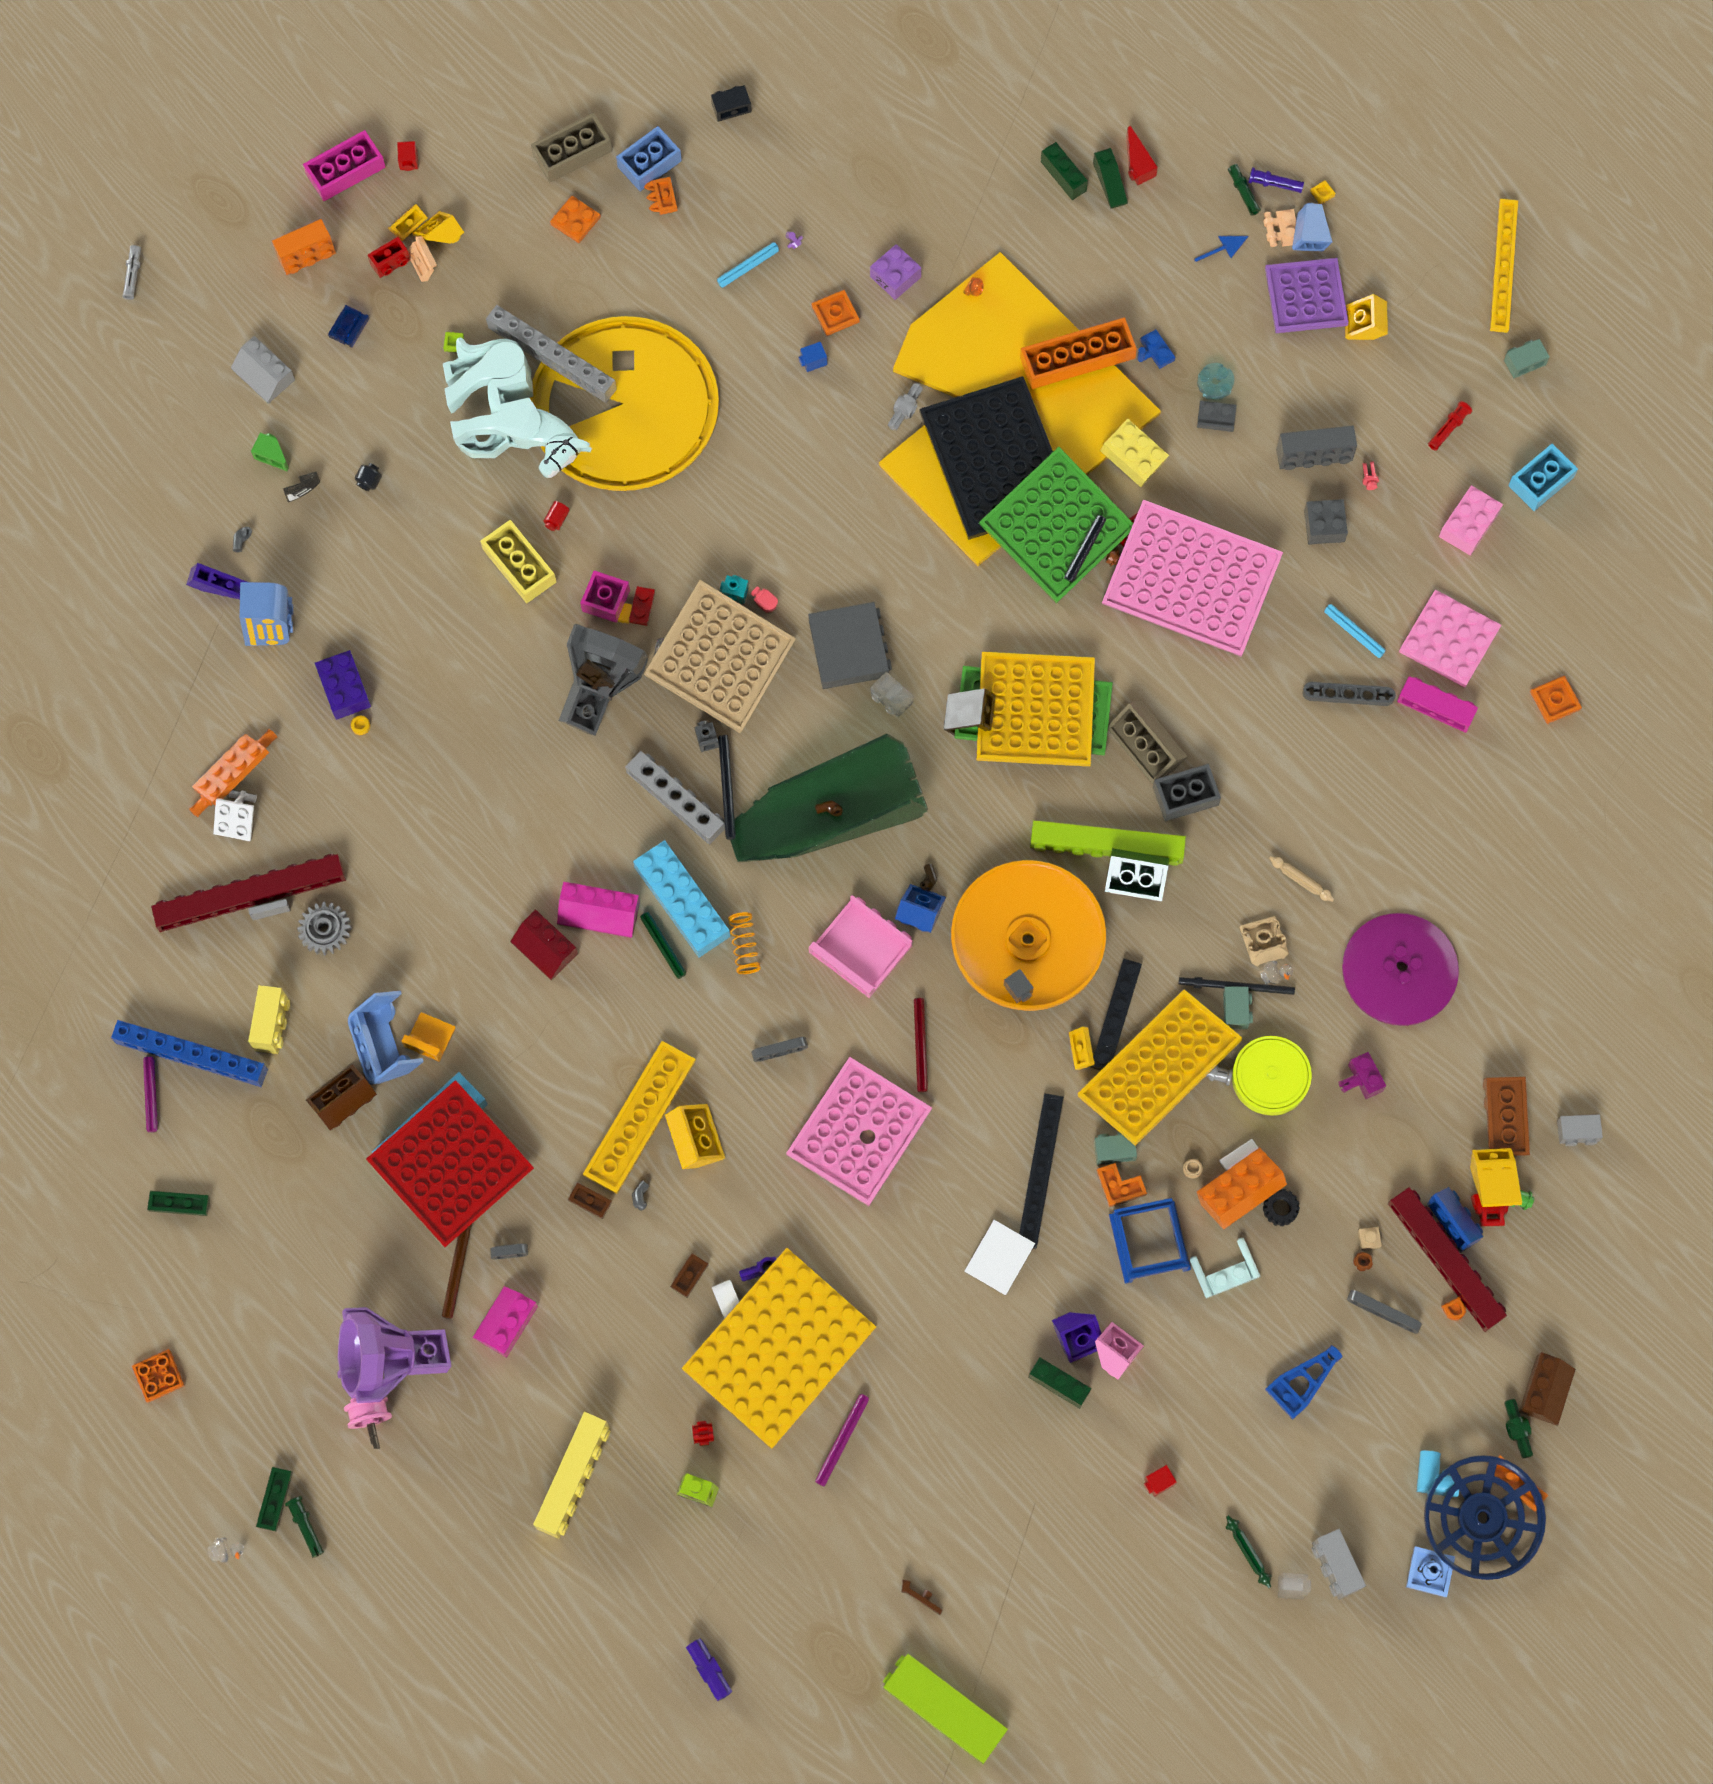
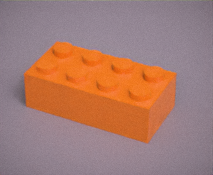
(1241, 1188)

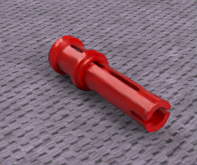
(1454, 420)

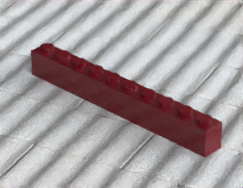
(248, 893)

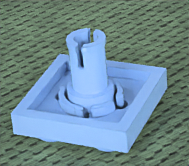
(1416, 1580)

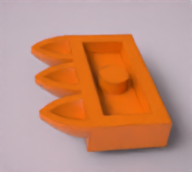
(662, 196)

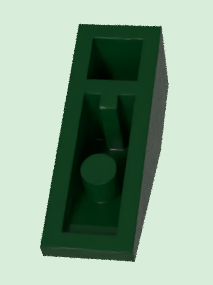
(1110, 178)

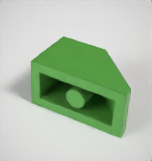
(268, 451)

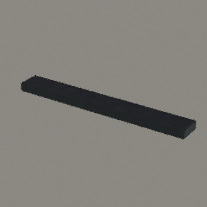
(1041, 1167)

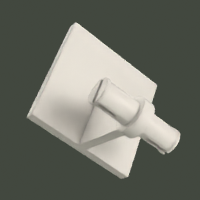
(235, 818)

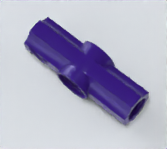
(709, 1669)

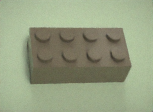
(571, 147)

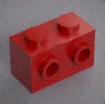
(389, 257)

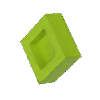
(450, 341)

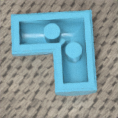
(1428, 1472)

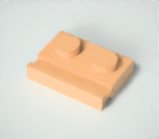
(422, 259)

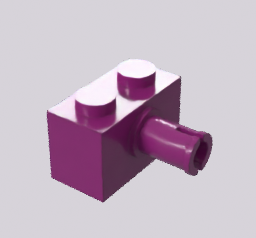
(1365, 1076)

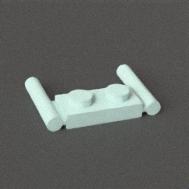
(1228, 1277)

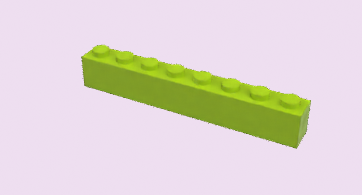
(1100, 841)

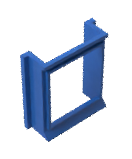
(1130, 1273)

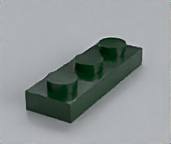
(178, 1203)
(274, 1499)

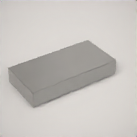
(269, 909)

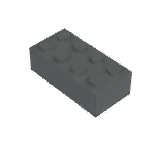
(1316, 447)

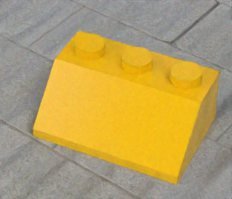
(694, 1136)

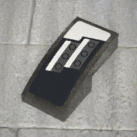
(307, 484)

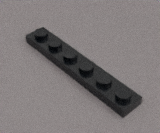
(1116, 1013)

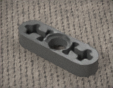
(779, 1049)

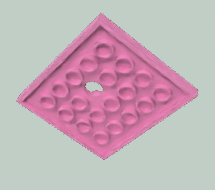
(851, 1105)

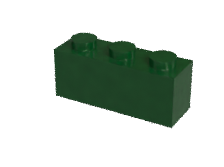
(1064, 171)
(1059, 1382)

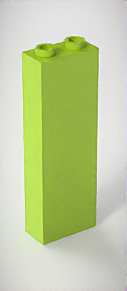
(944, 1708)

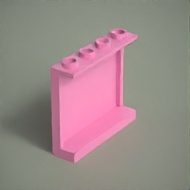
(861, 946)

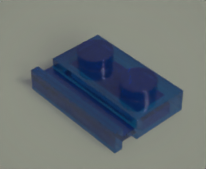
(348, 326)

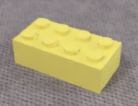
(518, 561)

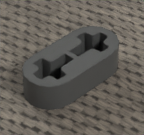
(509, 1251)

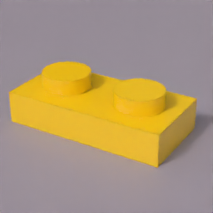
(1081, 1048)

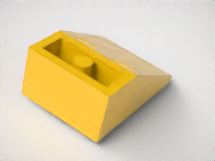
(1496, 1177)

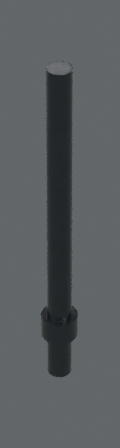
(1199, 982)

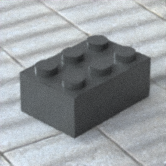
(1186, 792)

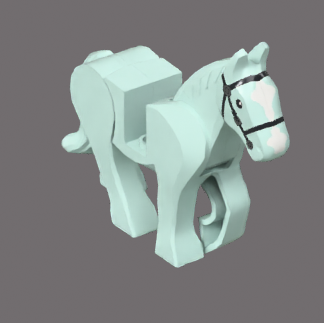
(513, 415)

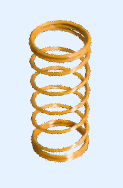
(755, 964)

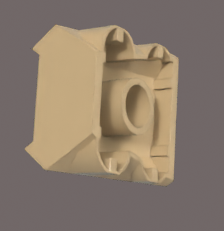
(1264, 940)

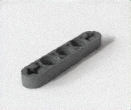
(1357, 690)

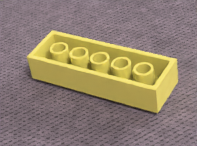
(571, 1475)

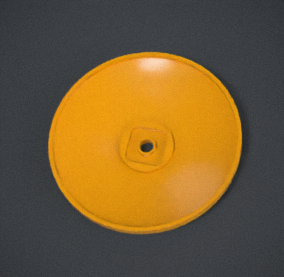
(1036, 902)

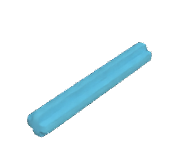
(748, 264)
(1355, 631)

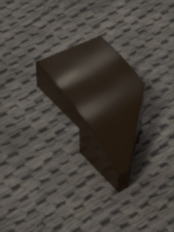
(594, 675)

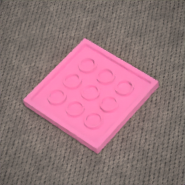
(1450, 638)

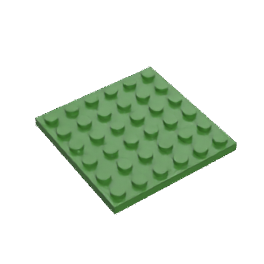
(1048, 520)

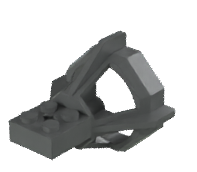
(626, 666)

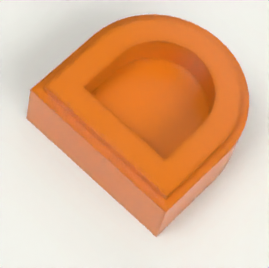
(1454, 1309)

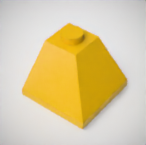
(440, 228)

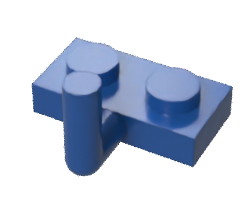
(1156, 349)

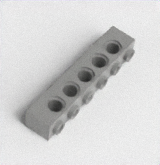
(707, 831)

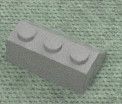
(262, 370)

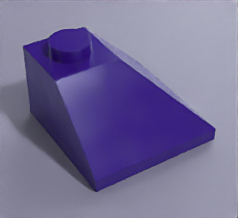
(1077, 1334)

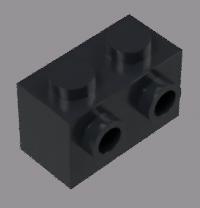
(731, 103)

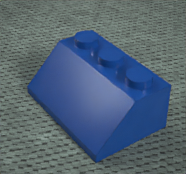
(1455, 1219)

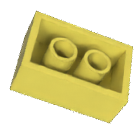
(1134, 453)
(269, 1020)

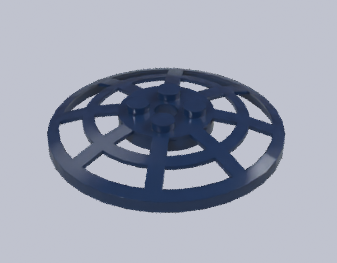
(1496, 1514)

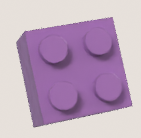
(895, 272)

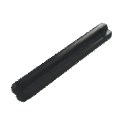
(1085, 548)

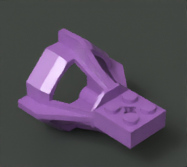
(375, 1345)

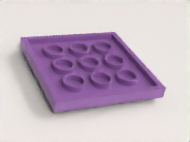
(1306, 295)

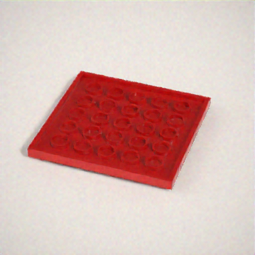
(450, 1163)

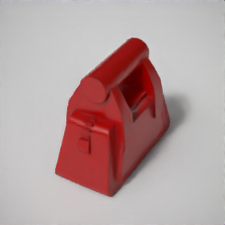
(1500, 1211)

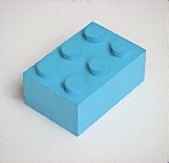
(1543, 477)

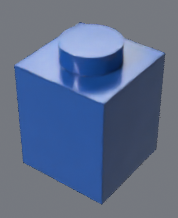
(813, 357)

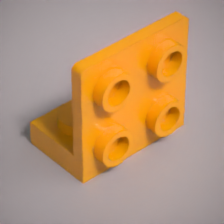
(429, 1036)

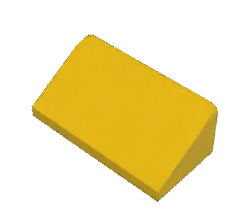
(408, 222)

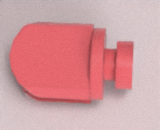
(1370, 481)
(764, 599)

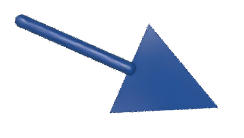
(1230, 243)

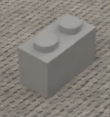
(1579, 1129)

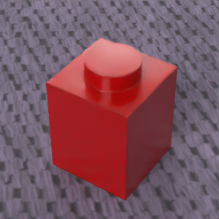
(407, 155)
(1159, 1481)

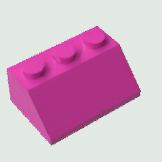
(505, 1321)

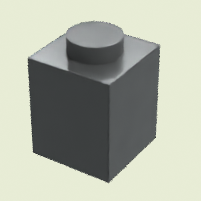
(1018, 986)

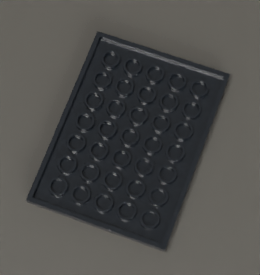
(986, 446)

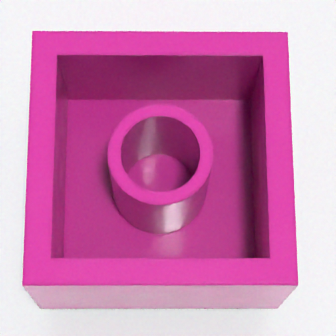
(605, 596)

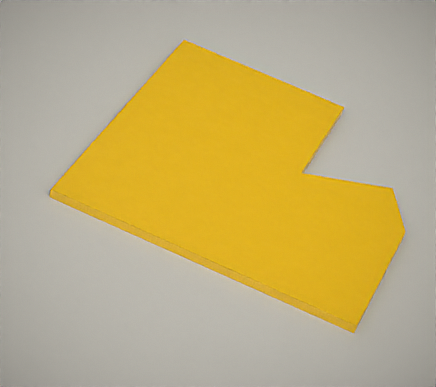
(977, 344)

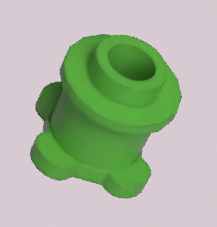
(1527, 1200)

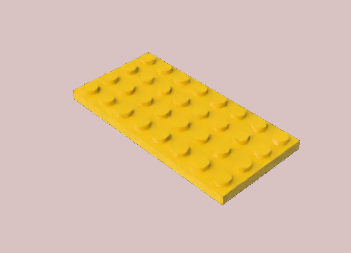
(1159, 1067)

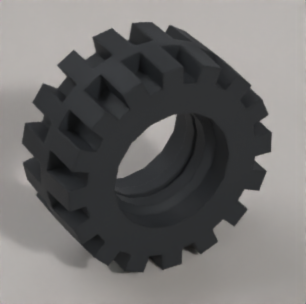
(1281, 1219)

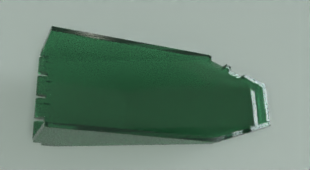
(867, 783)

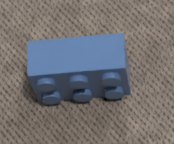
(648, 158)

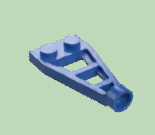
(1287, 1398)

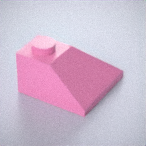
(1116, 1350)

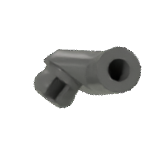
(239, 537)
(637, 1196)

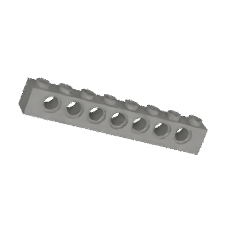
(551, 354)

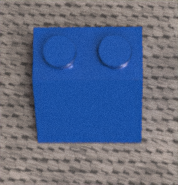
(920, 908)

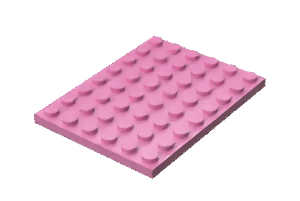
(1192, 578)

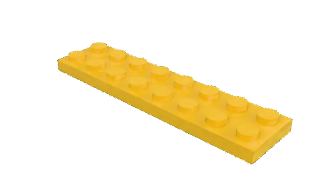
(639, 1117)

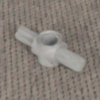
(905, 406)

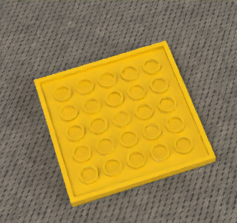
(1038, 709)

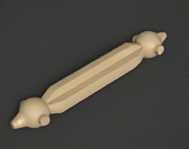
(1301, 878)

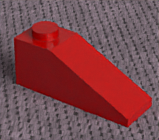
(1139, 161)

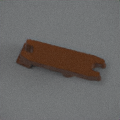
(924, 1598)

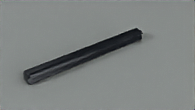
(727, 791)

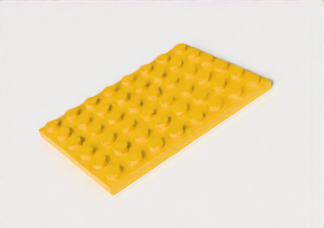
(778, 1348)

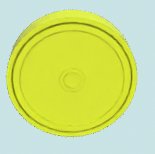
(1271, 1075)

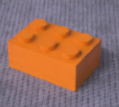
(304, 247)

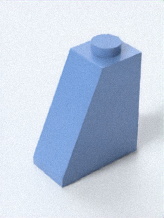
(1311, 229)

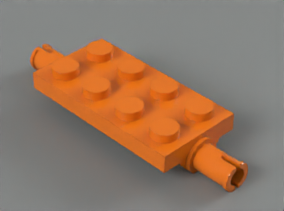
(230, 770)

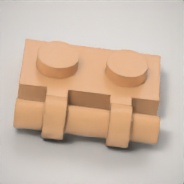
(1286, 225)

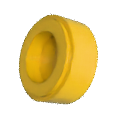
(360, 725)

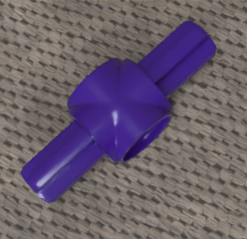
(755, 1271)

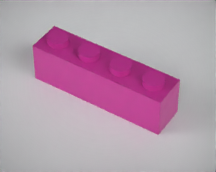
(1437, 704)

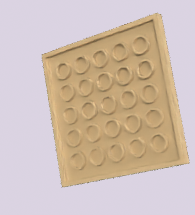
(719, 656)

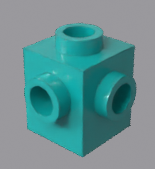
(735, 588)

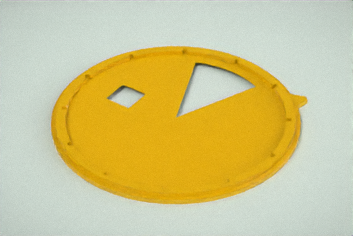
(664, 411)

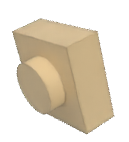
(1369, 1238)

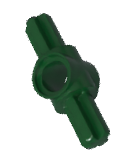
(1518, 1428)

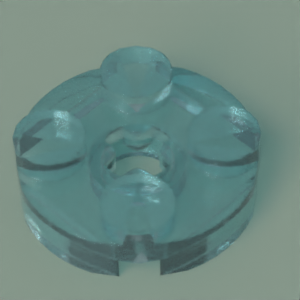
(1212, 390)

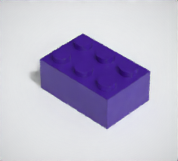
(342, 685)

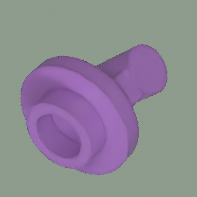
(795, 242)

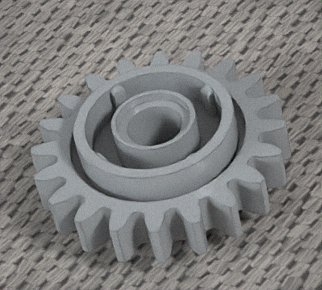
(325, 940)

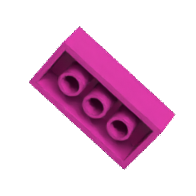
(344, 165)

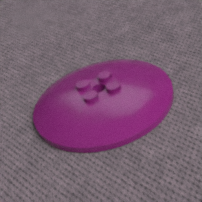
(1393, 994)

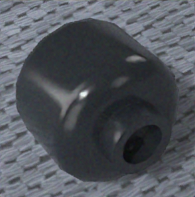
(368, 477)

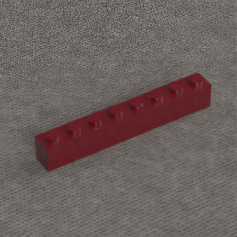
(1447, 1259)

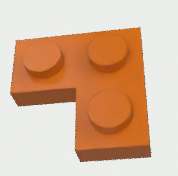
(1119, 1191)

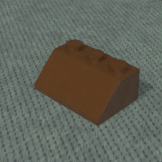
(341, 1097)
(1547, 1389)

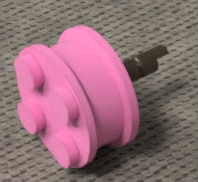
(368, 1415)

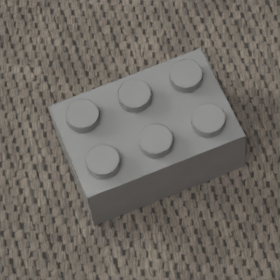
(1338, 1564)

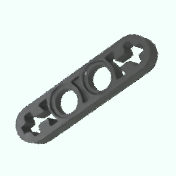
(1384, 1311)

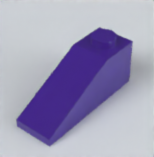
(214, 581)

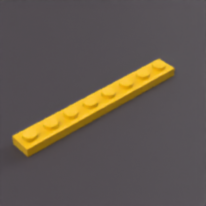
(1504, 265)

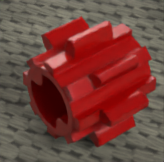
(702, 1433)

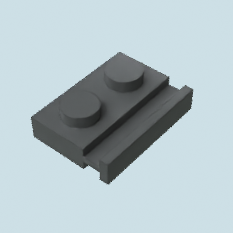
(1216, 416)

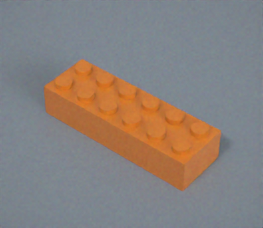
(1078, 353)

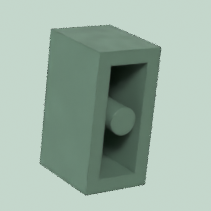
(1526, 358)
(1236, 1007)
(1113, 1149)

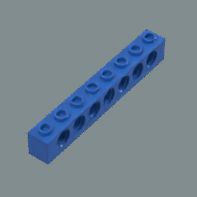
(189, 1053)

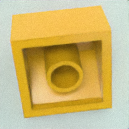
(1367, 318)

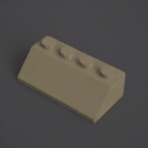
(1146, 741)

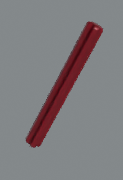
(920, 1045)

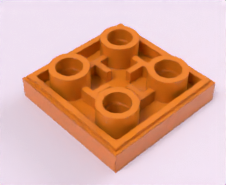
(158, 1376)

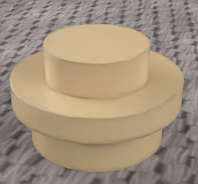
(1192, 1168)

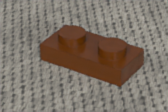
(590, 1200)
(689, 1275)

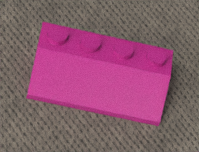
(598, 909)

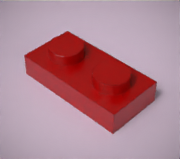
(642, 606)

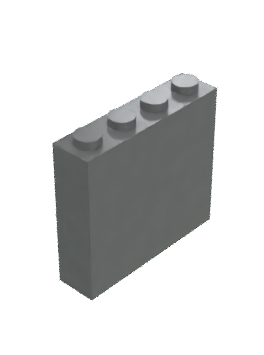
(849, 645)

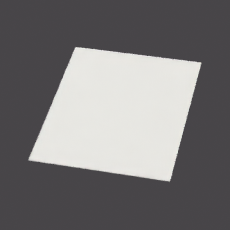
(999, 1257)

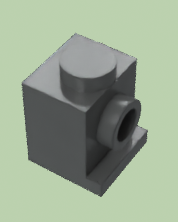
(709, 741)

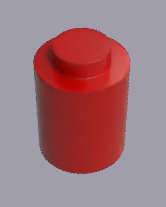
(556, 516)

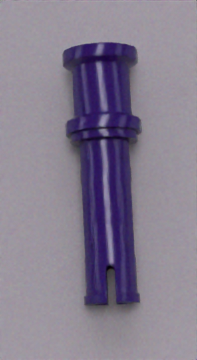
(1267, 178)

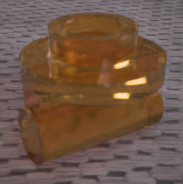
(974, 287)

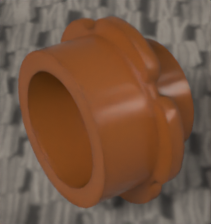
(1113, 557)
(1363, 1256)

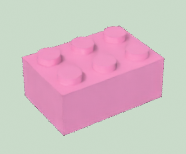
(1470, 520)

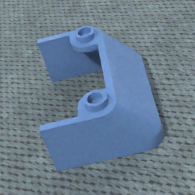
(375, 1039)

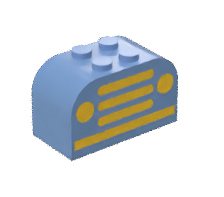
(265, 613)

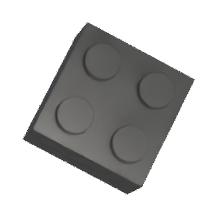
(1325, 521)

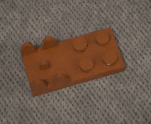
(1507, 1114)

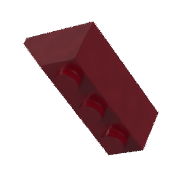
(544, 945)

